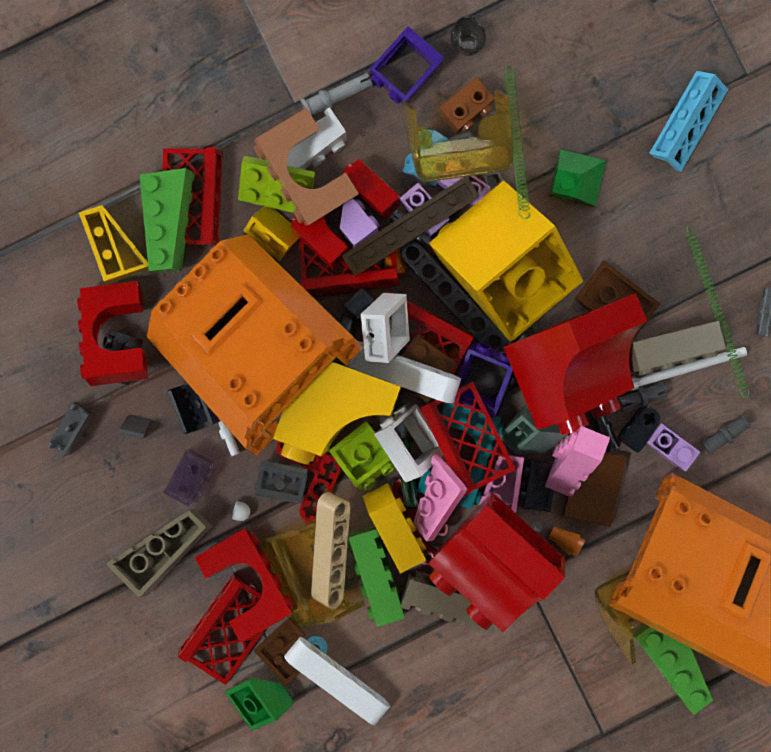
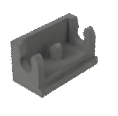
(71, 429)

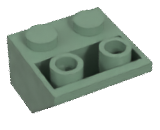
(523, 437)

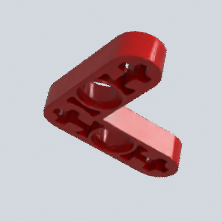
(316, 467)

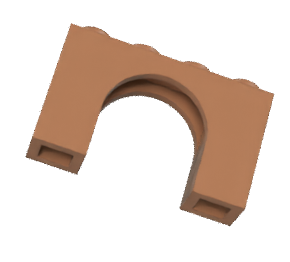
(275, 147)

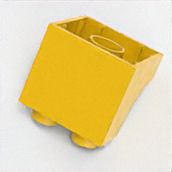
(507, 262)
(328, 406)

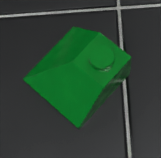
(577, 178)
(259, 701)

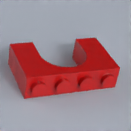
(371, 191)
(96, 308)
(273, 603)

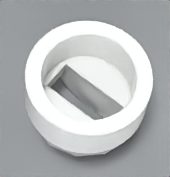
(241, 511)

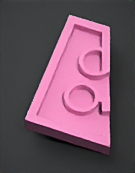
(440, 499)

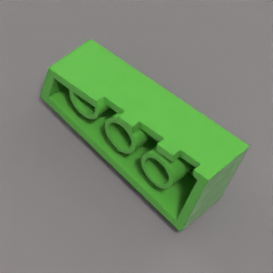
(165, 215)
(376, 575)
(676, 665)

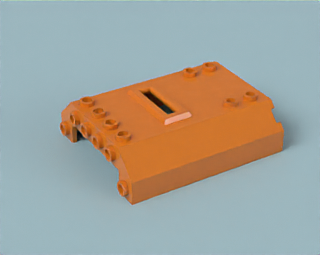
(262, 352)
(691, 575)

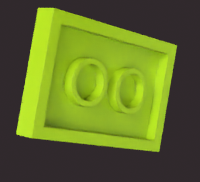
(260, 189)

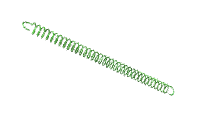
(515, 168)
(706, 279)

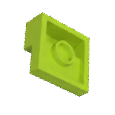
(362, 457)

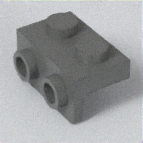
(281, 481)

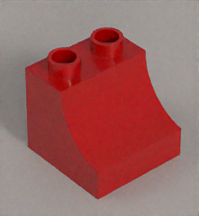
(578, 365)
(497, 565)

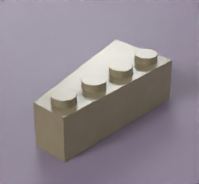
(674, 347)
(154, 557)
(428, 598)

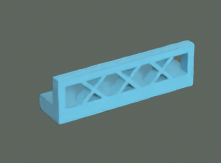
(687, 116)

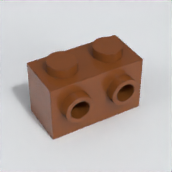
(466, 106)

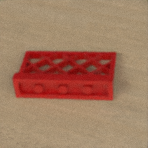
(210, 192)
(345, 281)
(439, 326)
(449, 449)
(209, 623)

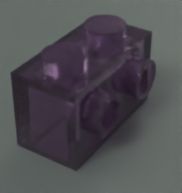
(189, 477)

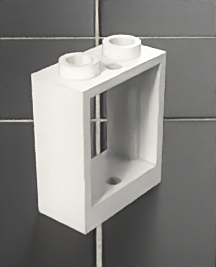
(389, 334)
(396, 450)

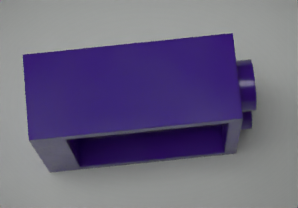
(422, 48)
(500, 358)

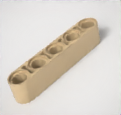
(330, 550)

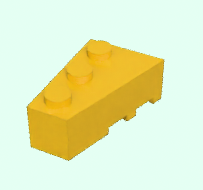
(111, 247)
(395, 528)

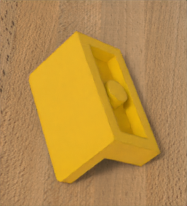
(271, 232)

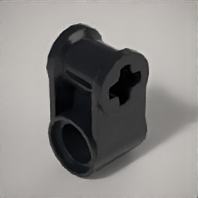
(637, 430)

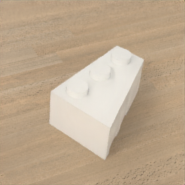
(315, 148)

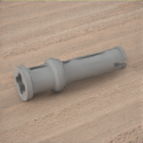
(327, 99)

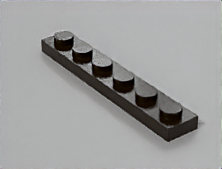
(411, 226)

